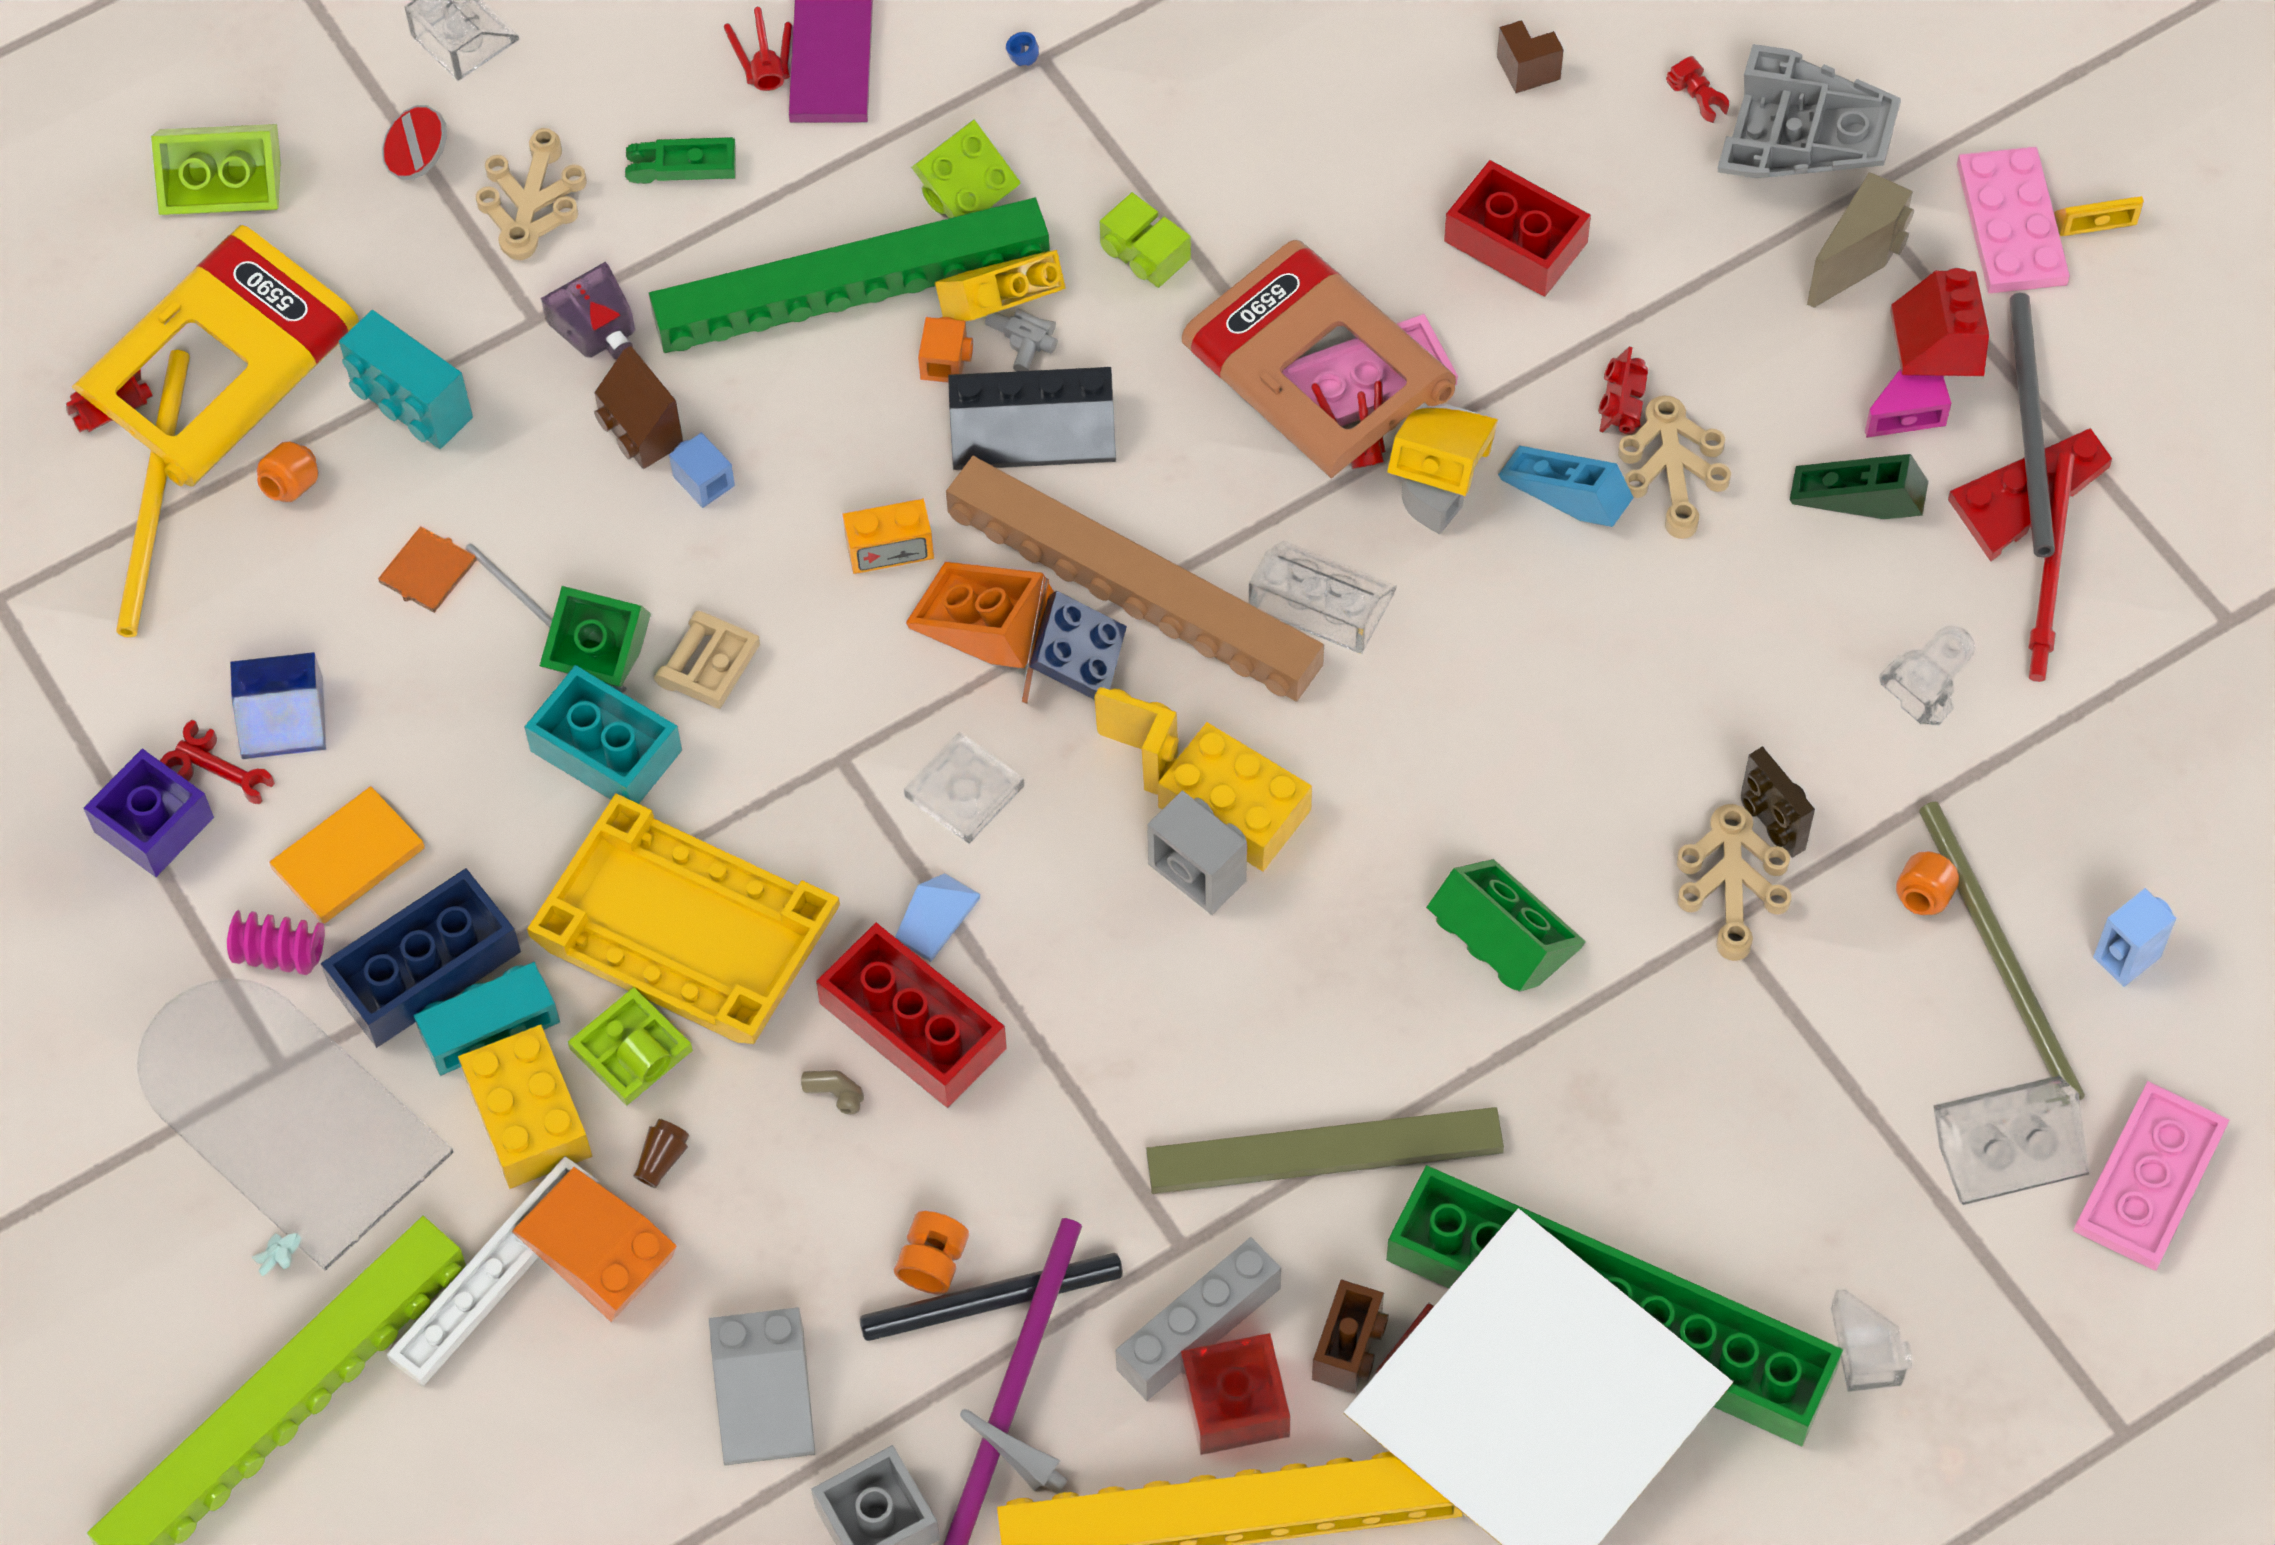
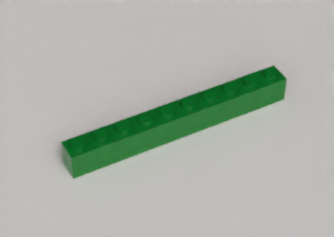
(845, 275)

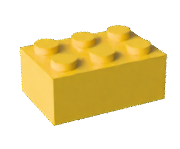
(1240, 790)
(525, 1106)

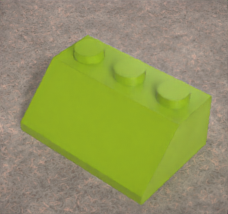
(217, 169)

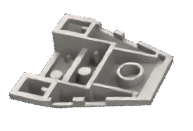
(1805, 119)

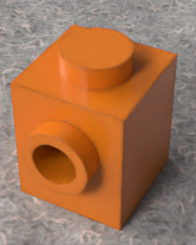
(943, 348)

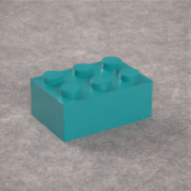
(405, 380)
(603, 737)

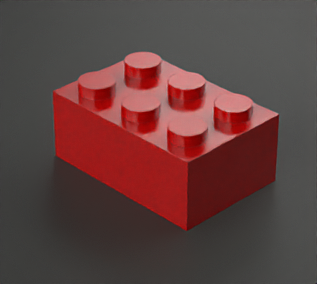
(1517, 228)

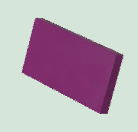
(830, 61)

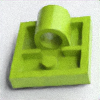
(965, 173)
(630, 1046)

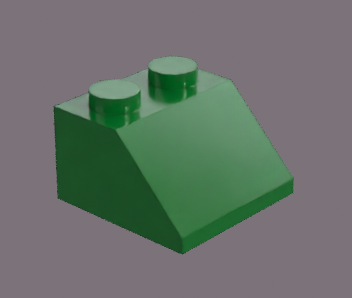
(595, 635)

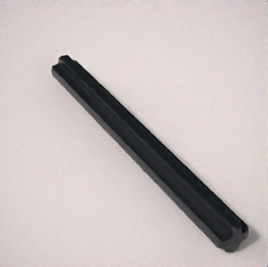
(984, 1298)

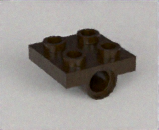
(1777, 802)

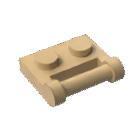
(718, 664)

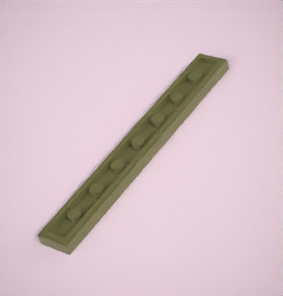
(1324, 1150)

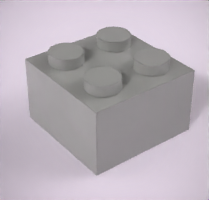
(1197, 851)
(875, 1504)

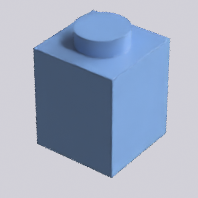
(701, 469)

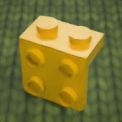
(1140, 725)

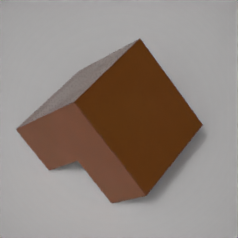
(1529, 60)

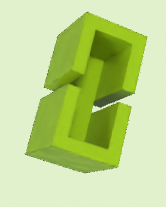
(1152, 250)

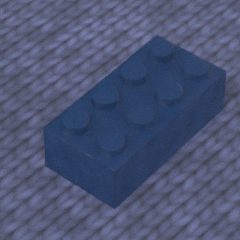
(421, 957)

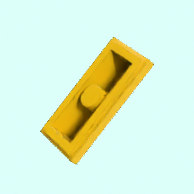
(2098, 216)

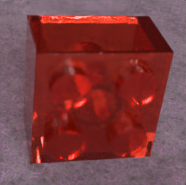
(1235, 1393)

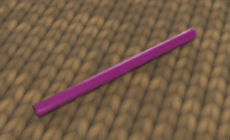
(1014, 1380)

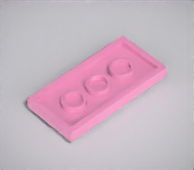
(2012, 220)
(1355, 368)
(2151, 1175)

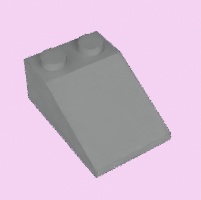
(762, 1386)

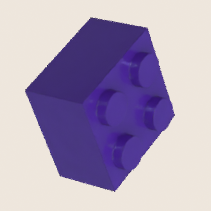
(148, 812)

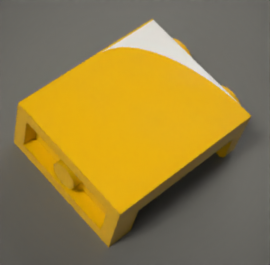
(1442, 446)

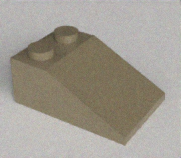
(1863, 238)

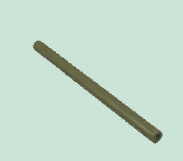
(1999, 947)

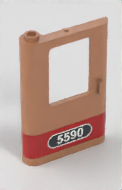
(1281, 315)

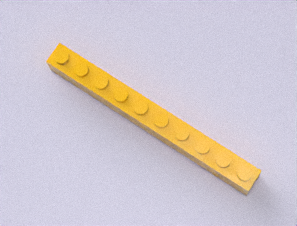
(1232, 1509)

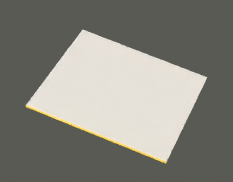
(1538, 1394)

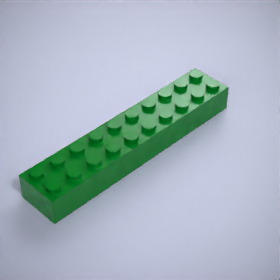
(1774, 1368)

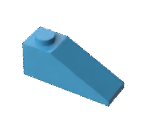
(1573, 484)

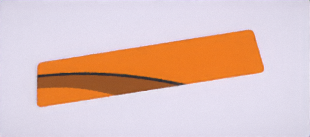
(1039, 616)

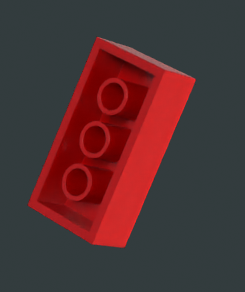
(911, 1014)

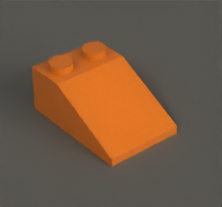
(982, 611)
(595, 1242)

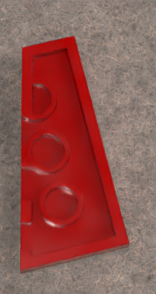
(1998, 503)

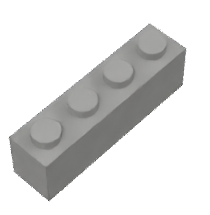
(1198, 1317)

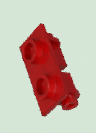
(1624, 378)
(91, 417)

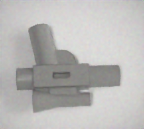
(1026, 335)

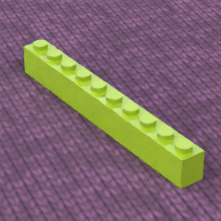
(285, 1392)

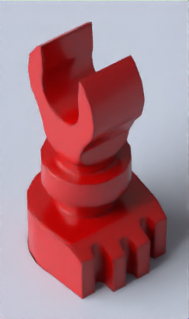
(1688, 74)

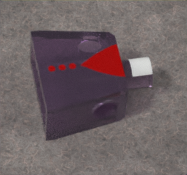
(591, 313)

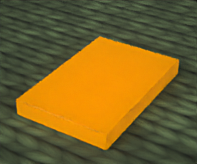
(347, 855)

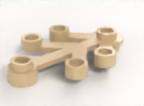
(531, 197)
(1674, 458)
(1733, 872)

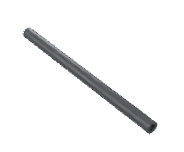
(2031, 426)

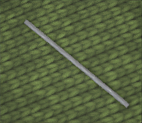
(516, 590)

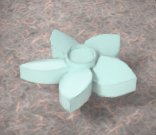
(279, 1251)

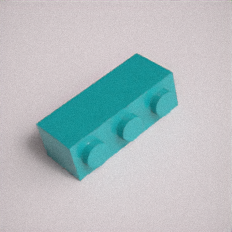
(485, 1015)

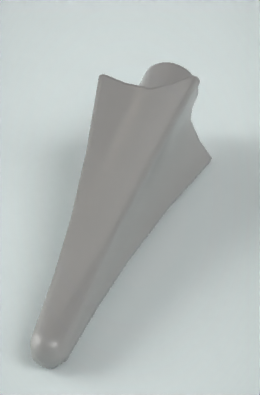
(1031, 1464)

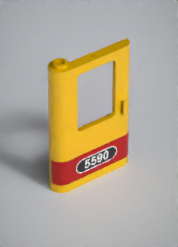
(255, 307)

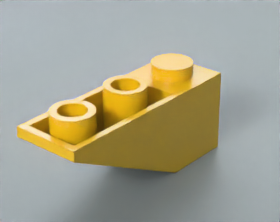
(1000, 286)

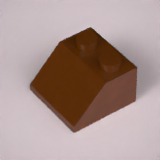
(638, 410)

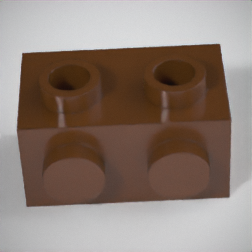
(1348, 1335)

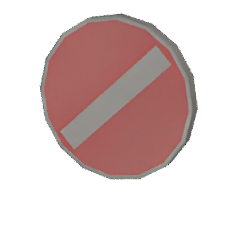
(414, 142)

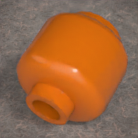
(287, 472)
(1927, 883)

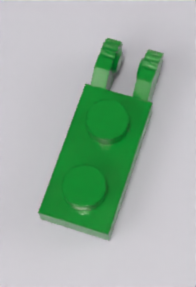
(681, 160)

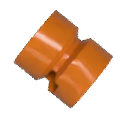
(933, 1247)

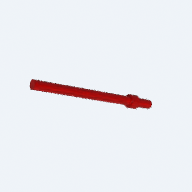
(2042, 636)

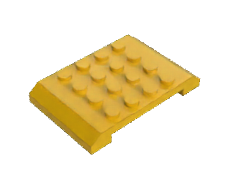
(682, 922)

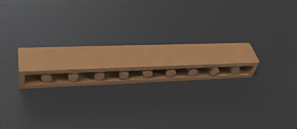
(1135, 579)

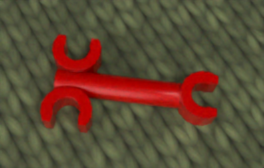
(196, 752)

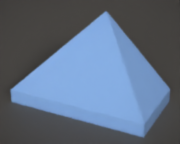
(935, 914)

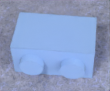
(2135, 936)

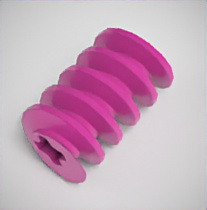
(274, 945)

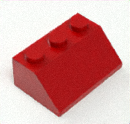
(1942, 326)

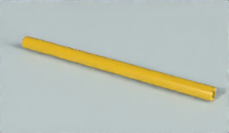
(151, 499)

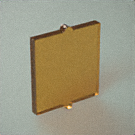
(427, 569)

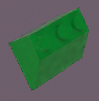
(1504, 924)

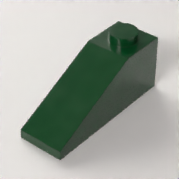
(1863, 487)

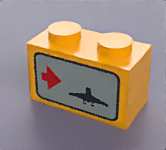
(888, 536)

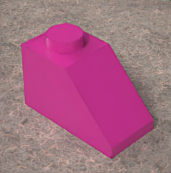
(1909, 405)

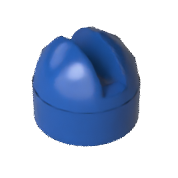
(1016, 48)

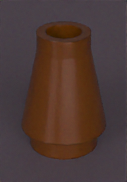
(660, 1152)

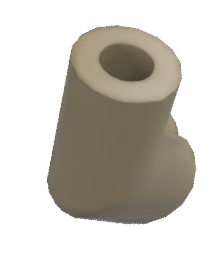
(837, 1083)

